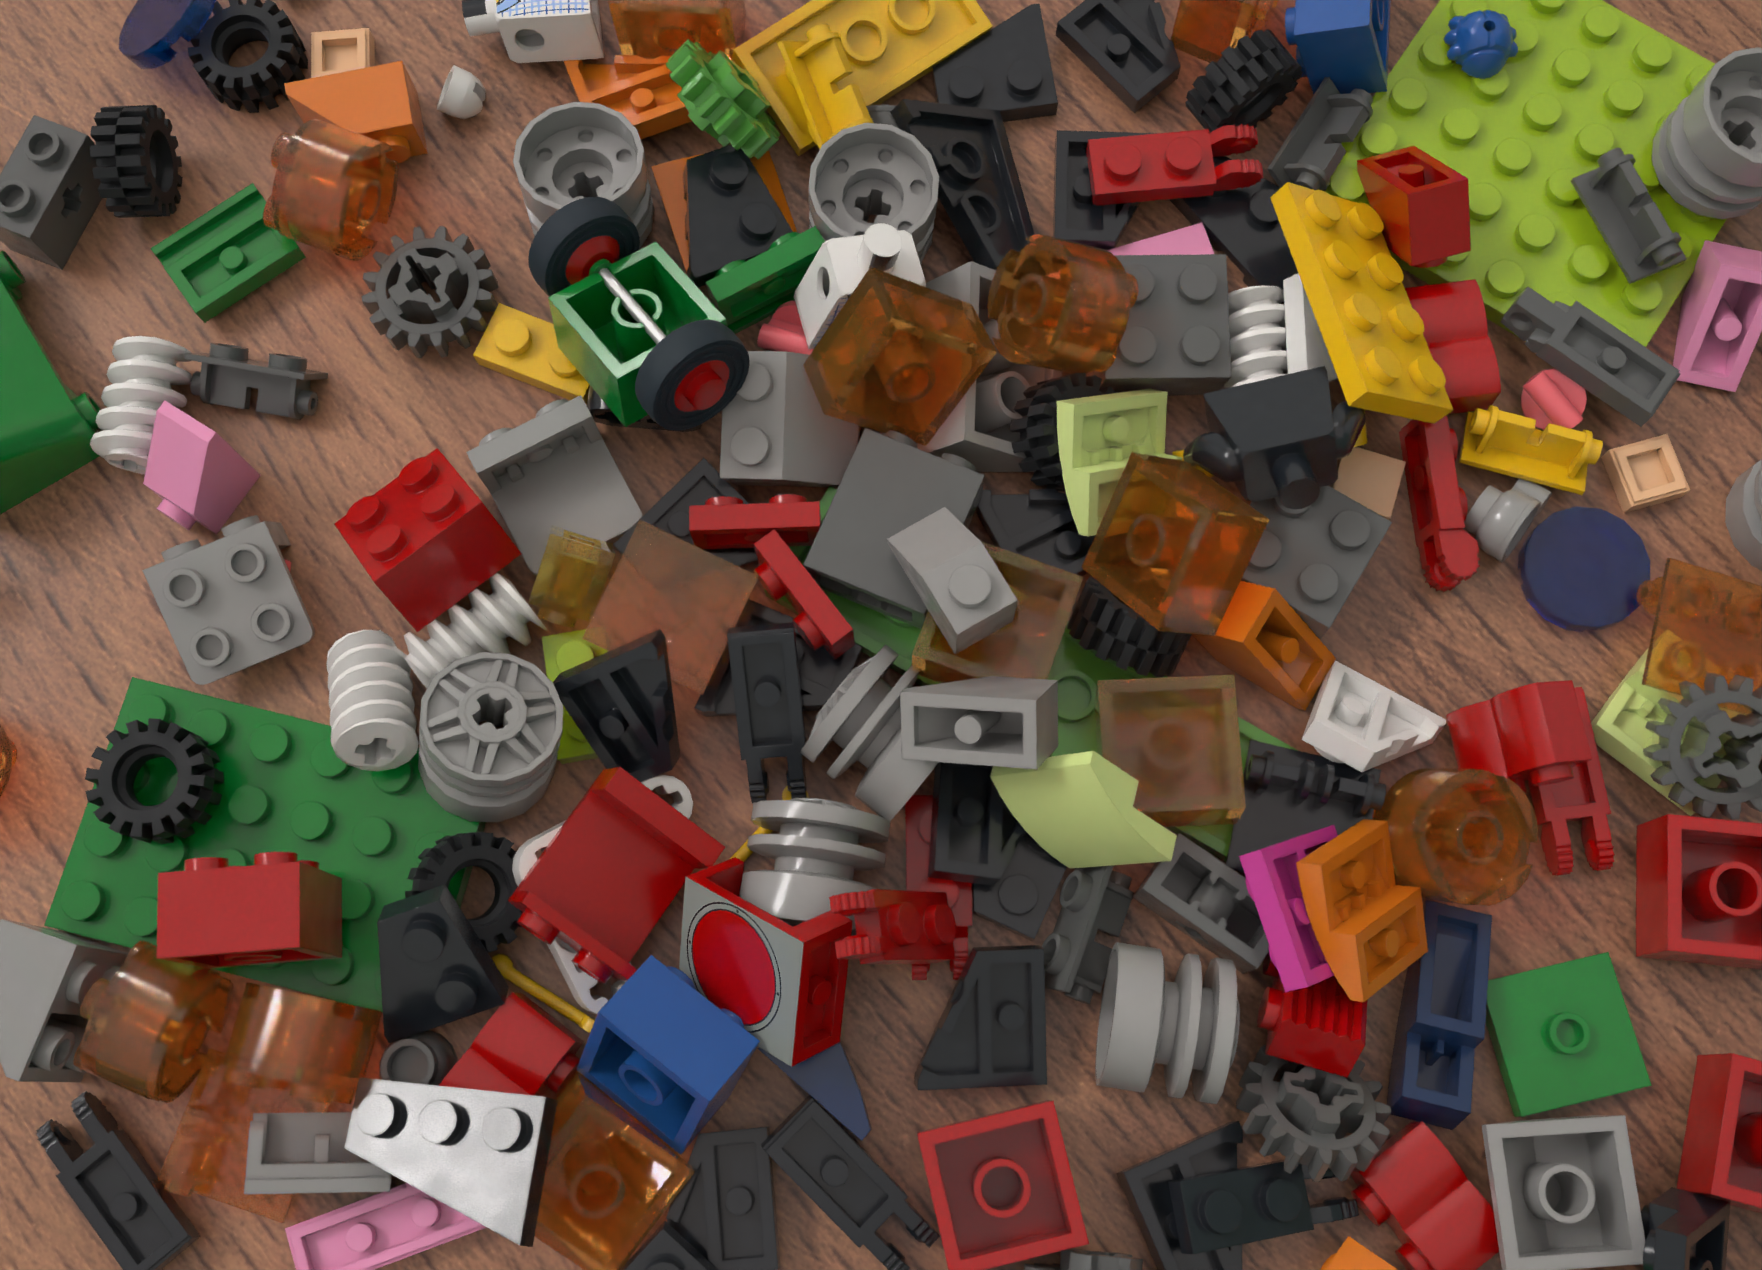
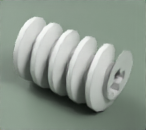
(1256, 334)
(138, 388)
(473, 631)
(371, 702)

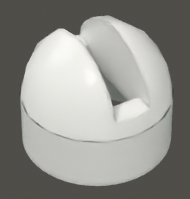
(461, 94)

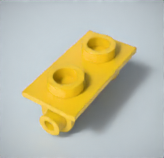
(813, 72)
(1514, 448)

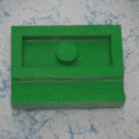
(226, 254)
(756, 288)

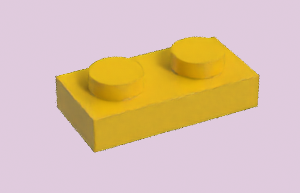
(530, 353)

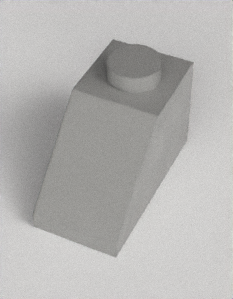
(954, 578)
(981, 722)

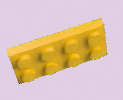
(883, 40)
(1361, 305)

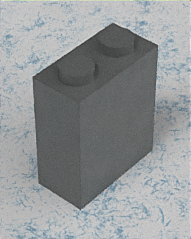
(879, 496)

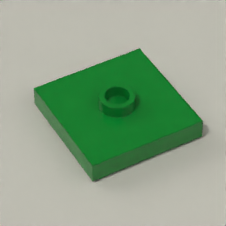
(1563, 1035)

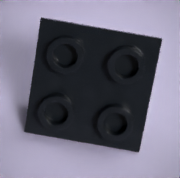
(1297, 794)

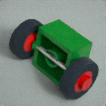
(634, 319)

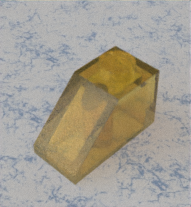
(570, 576)

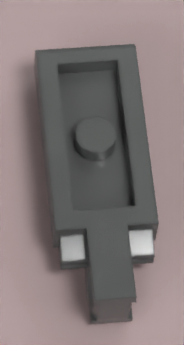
(1593, 354)

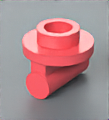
(784, 331)
(1553, 399)

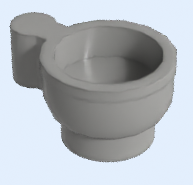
(1504, 517)

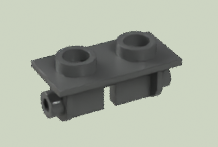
(1315, 141)
(1628, 217)
(230, 376)
(1090, 902)

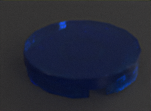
(157, 25)
(1583, 569)

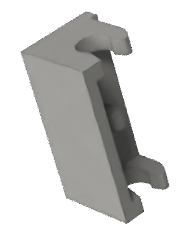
(307, 1156)

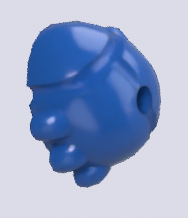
(1481, 42)

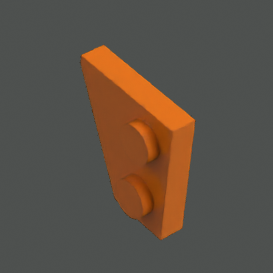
(633, 87)

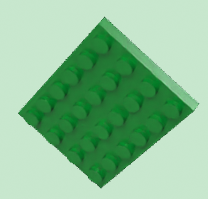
(277, 796)

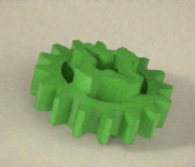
(723, 99)

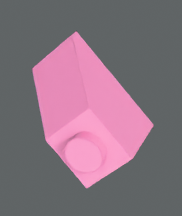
(1720, 316)
(195, 471)

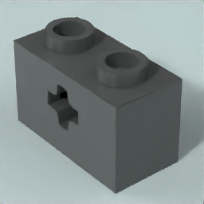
(48, 192)
(1206, 904)

